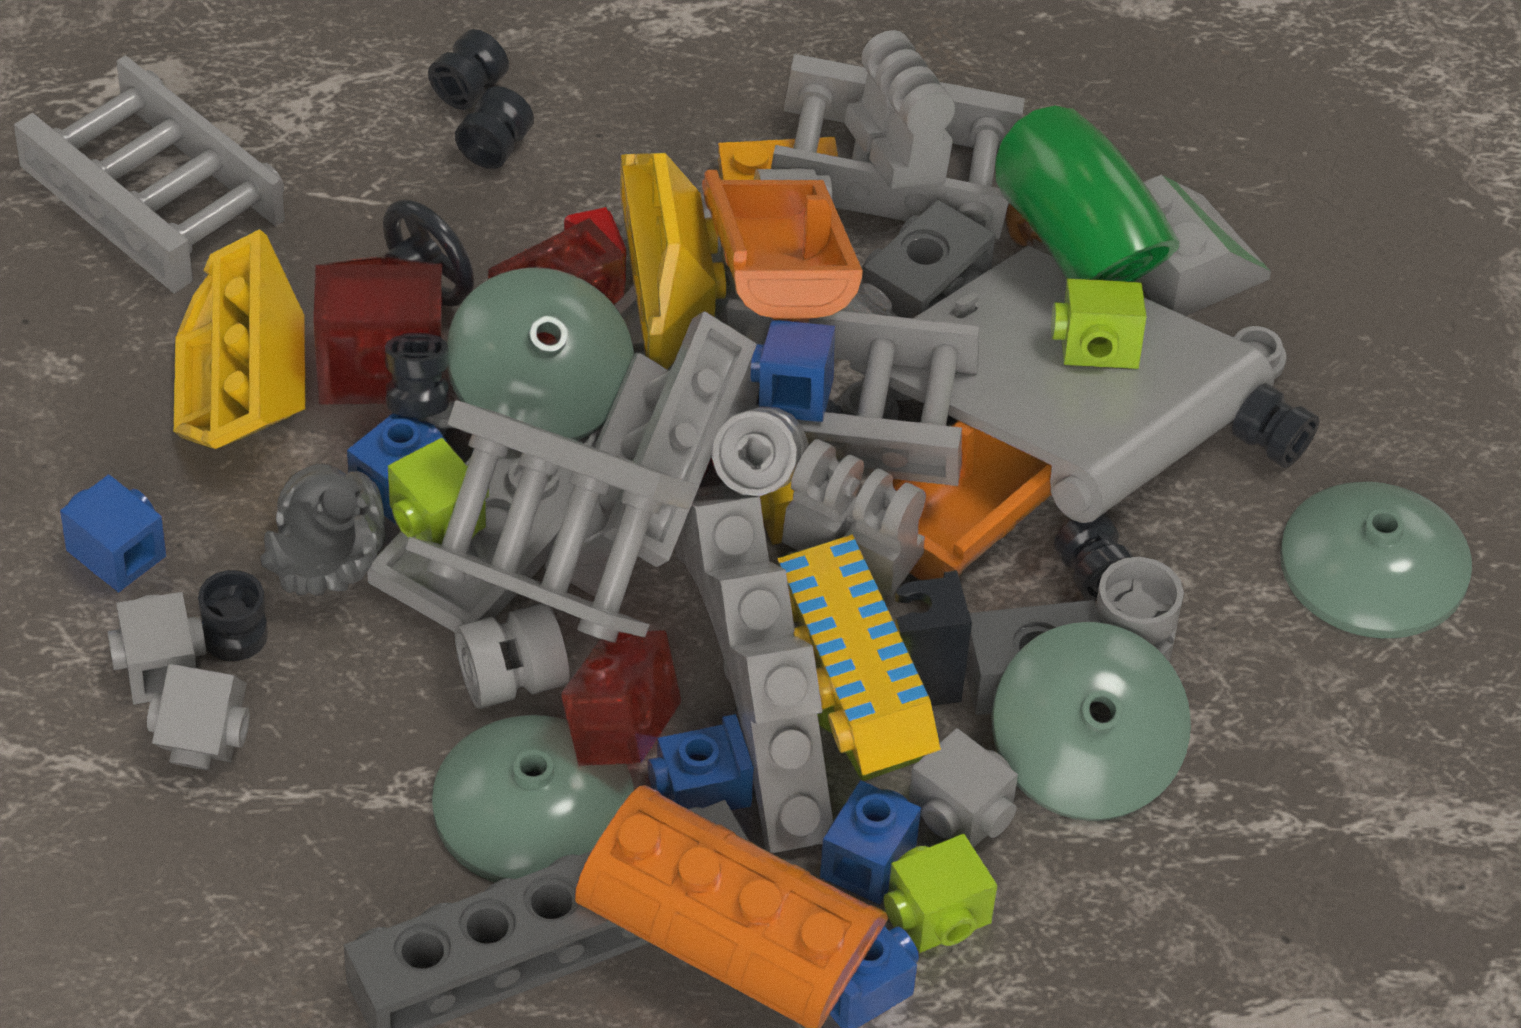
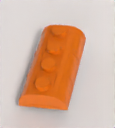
(783, 246)
(992, 496)
(728, 907)

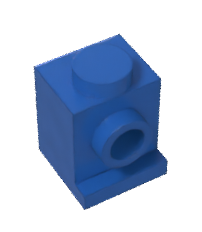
(704, 767)
(880, 981)

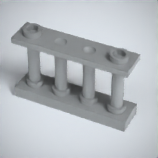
(981, 120)
(130, 217)
(667, 425)
(903, 448)
(592, 475)

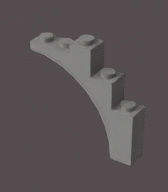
(765, 662)

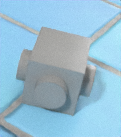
(150, 637)
(198, 716)
(964, 790)

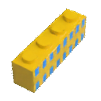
(859, 657)

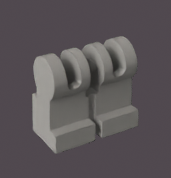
(902, 114)
(878, 518)

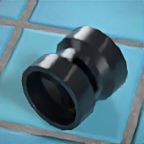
(463, 74)
(501, 121)
(416, 375)
(1275, 425)
(1090, 551)
(233, 615)

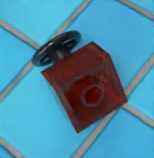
(381, 297)

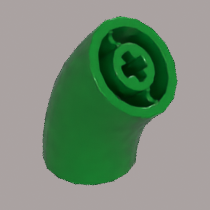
(1082, 198)

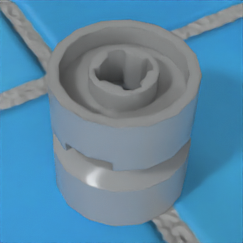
(758, 450)
(1142, 599)
(533, 649)

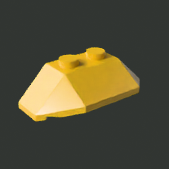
(668, 252)
(239, 347)

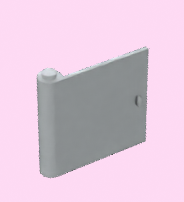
(1093, 424)

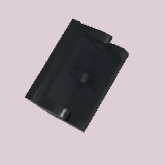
(938, 637)

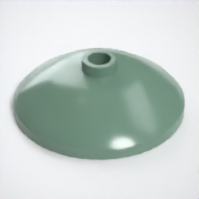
(508, 370)
(1375, 559)
(1066, 755)
(518, 823)

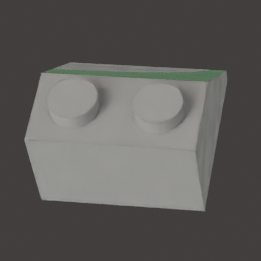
(1210, 257)

